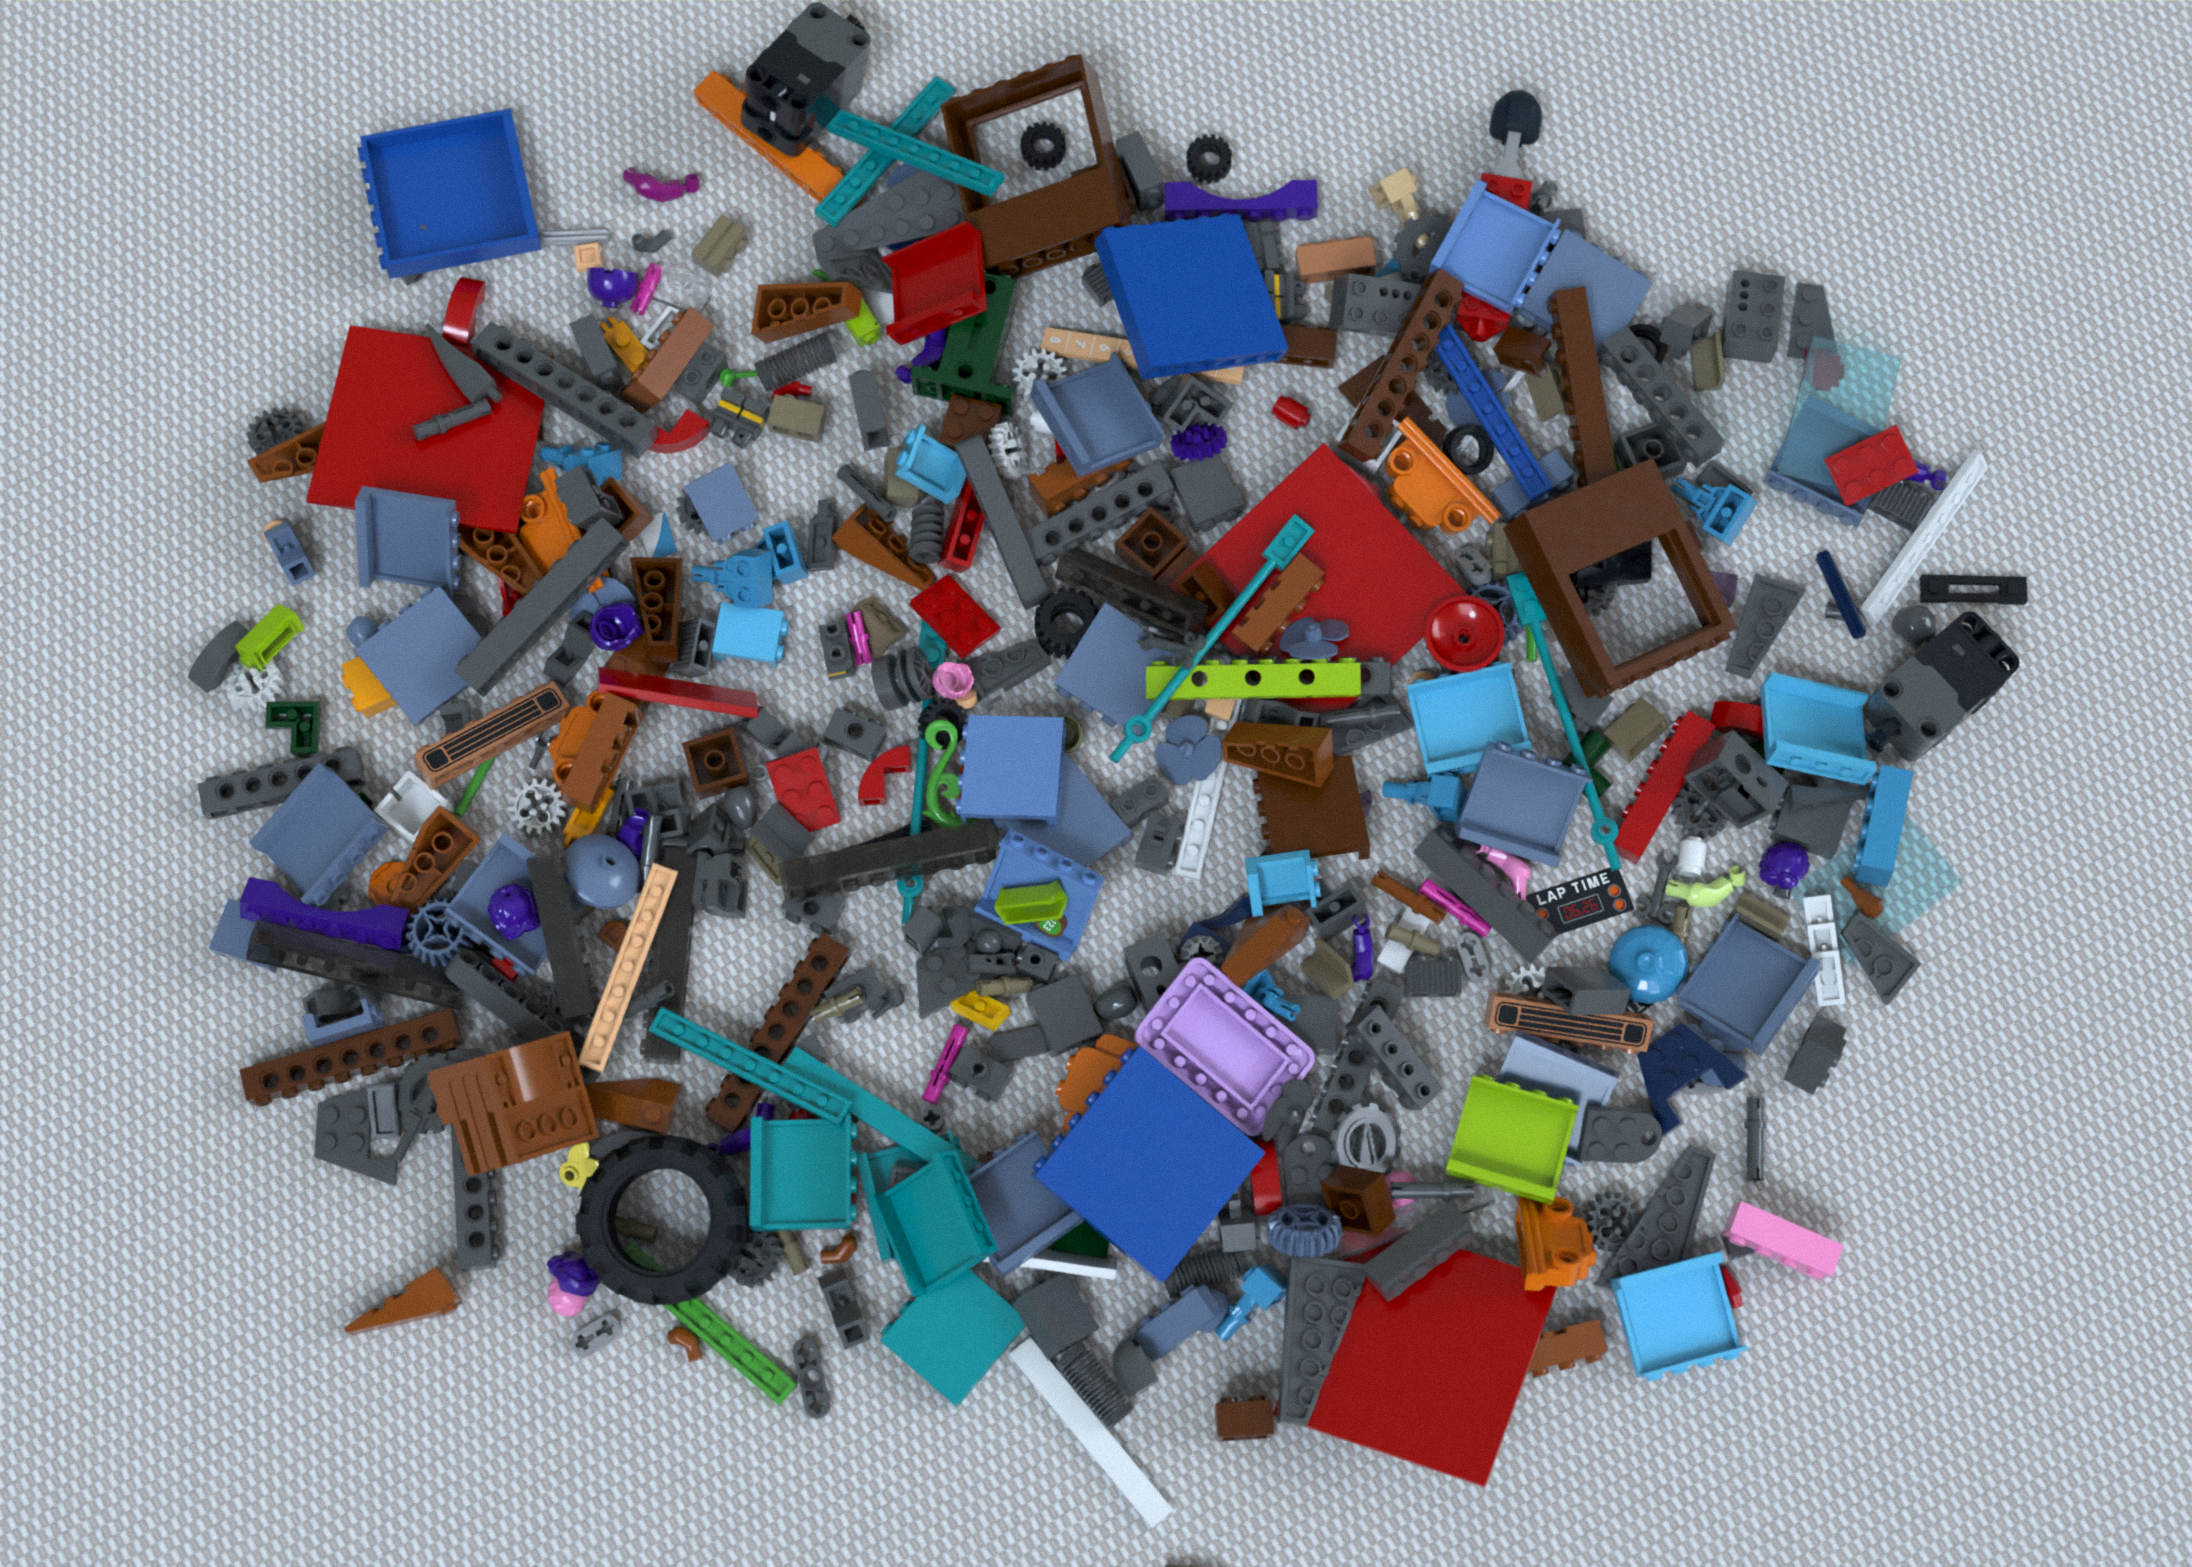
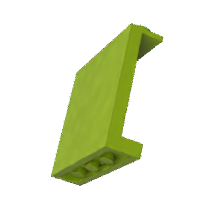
(1512, 1139)

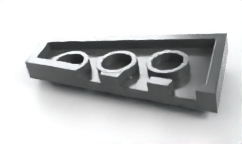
(1762, 619)

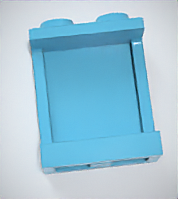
(930, 466)
(750, 634)
(1281, 879)

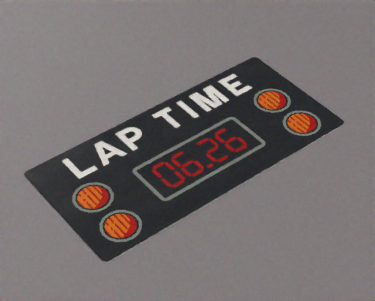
(1582, 900)

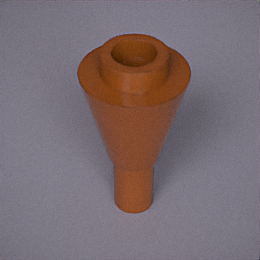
(1866, 902)

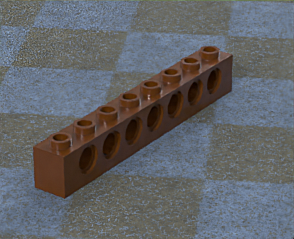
(1355, 439)
(820, 948)
(256, 1077)

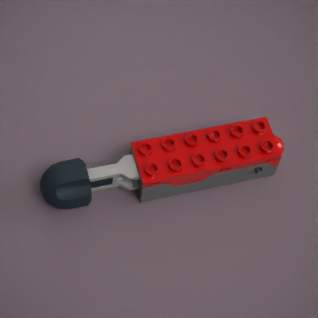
(1515, 122)

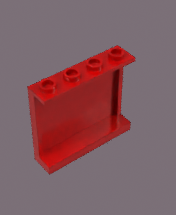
(936, 282)

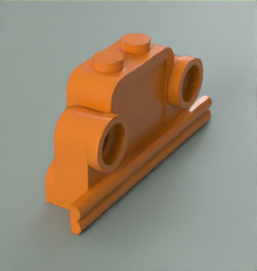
(1431, 486)
(547, 528)
(573, 732)
(1087, 1072)
(1552, 1244)

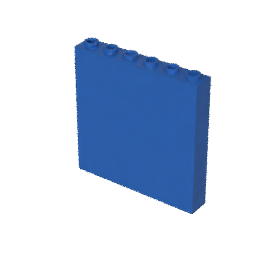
(457, 181)
(1190, 295)
(1147, 1163)

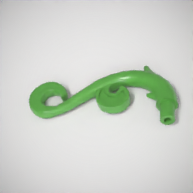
(938, 777)

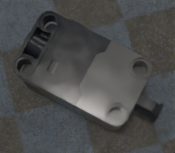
(805, 78)
(1939, 687)

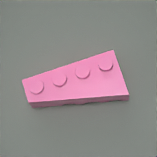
(1782, 1241)

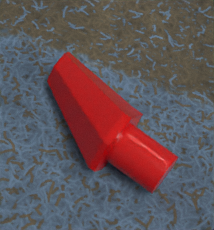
(794, 389)
(1732, 1287)

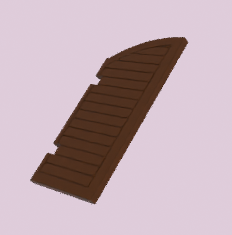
(1415, 408)

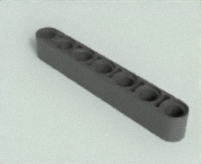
(1002, 521)
(510, 1003)

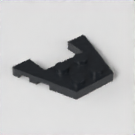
(1623, 569)

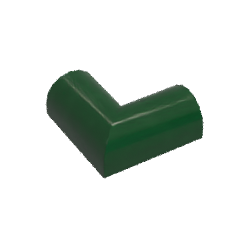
(302, 719)
(1594, 748)

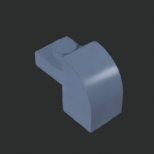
(290, 553)

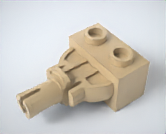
(1397, 192)

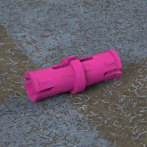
(646, 289)
(858, 637)

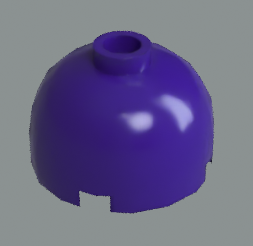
(611, 286)

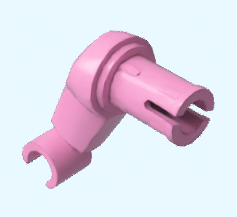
(1512, 866)

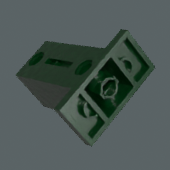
(975, 352)

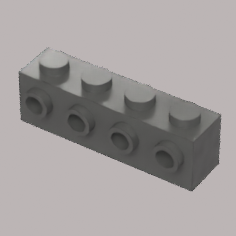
(1393, 1058)
(1419, 1251)

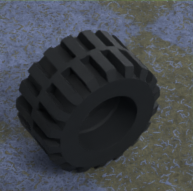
(1056, 605)

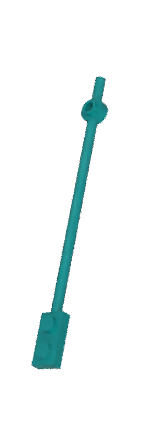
(1278, 555)
(1531, 614)
(935, 651)

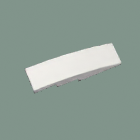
(1825, 949)

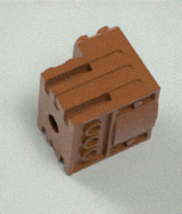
(515, 1103)

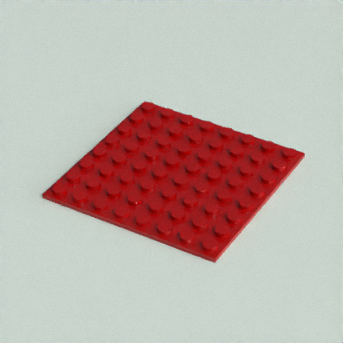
(368, 436)
(1371, 566)
(1435, 1365)

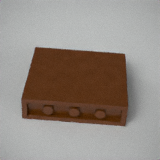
(1312, 817)

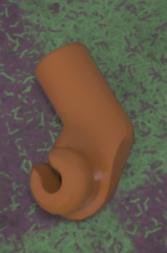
(842, 1252)
(687, 1339)

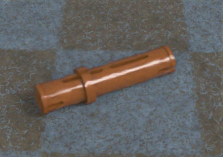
(1417, 902)

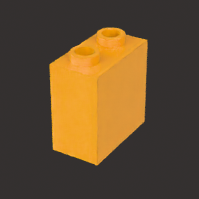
(368, 692)

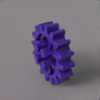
(1198, 442)

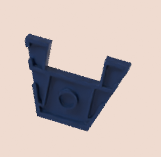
(1675, 1063)

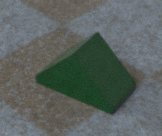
(1082, 1241)

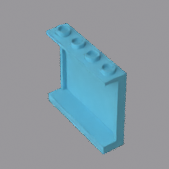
(1462, 713)
(1815, 728)
(1676, 1316)

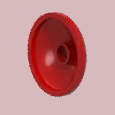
(1469, 618)

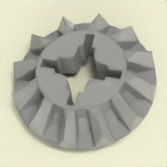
(1208, 945)

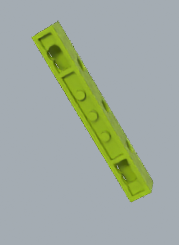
(1276, 681)

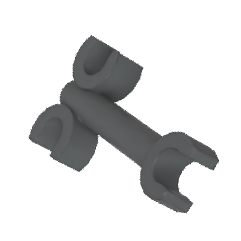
(1181, 651)
(1654, 909)

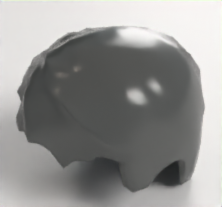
(1915, 624)

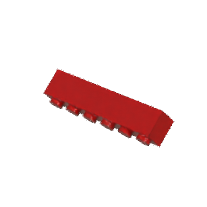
(1662, 786)

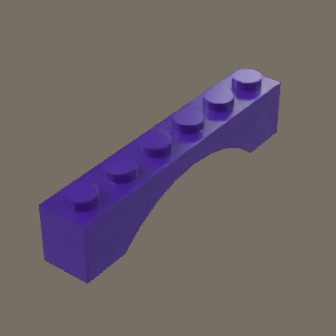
(1292, 201)
(376, 926)

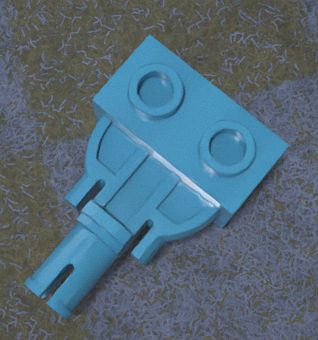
(601, 459)
(1721, 511)
(785, 553)
(742, 577)
(1442, 795)
(1265, 993)
(1262, 1287)

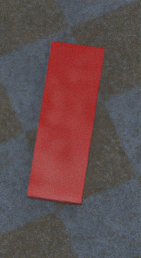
(677, 692)

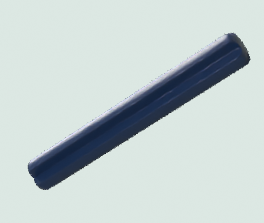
(1841, 594)

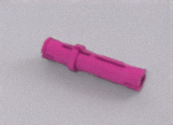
(1463, 913)
(940, 1074)

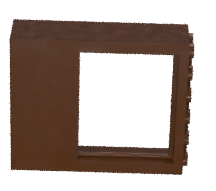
(1056, 220)
(1593, 527)

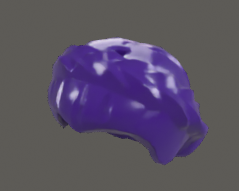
(615, 626)
(1784, 865)
(513, 911)
(573, 1274)

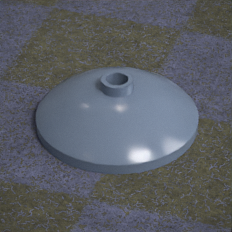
(597, 881)

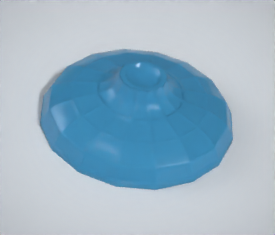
(1649, 963)

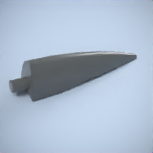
(465, 372)

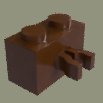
(1207, 587)

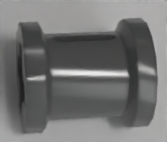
(925, 1116)

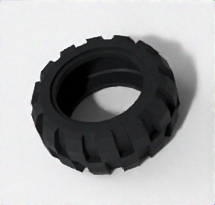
(598, 1216)

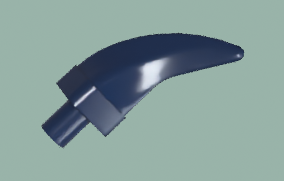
(1235, 913)

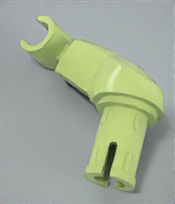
(1707, 894)

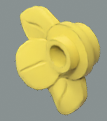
(578, 1163)

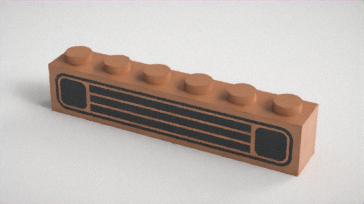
(491, 735)
(1547, 1019)

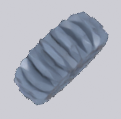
(1504, 599)
(425, 944)
(1304, 1230)

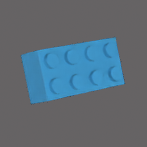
(1884, 824)

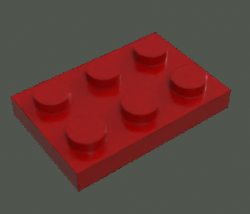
(1870, 465)
(955, 616)
(803, 788)

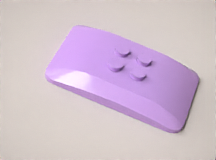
(1223, 1045)

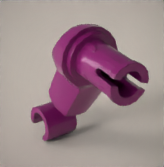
(661, 191)

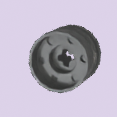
(902, 678)

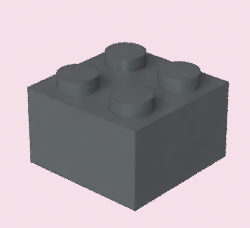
(1648, 443)

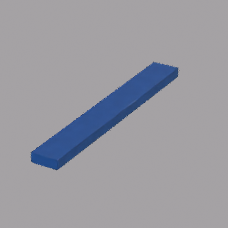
(1491, 415)

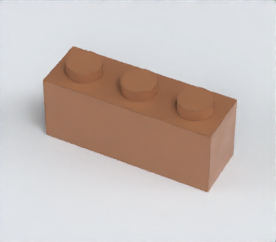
(1335, 258)

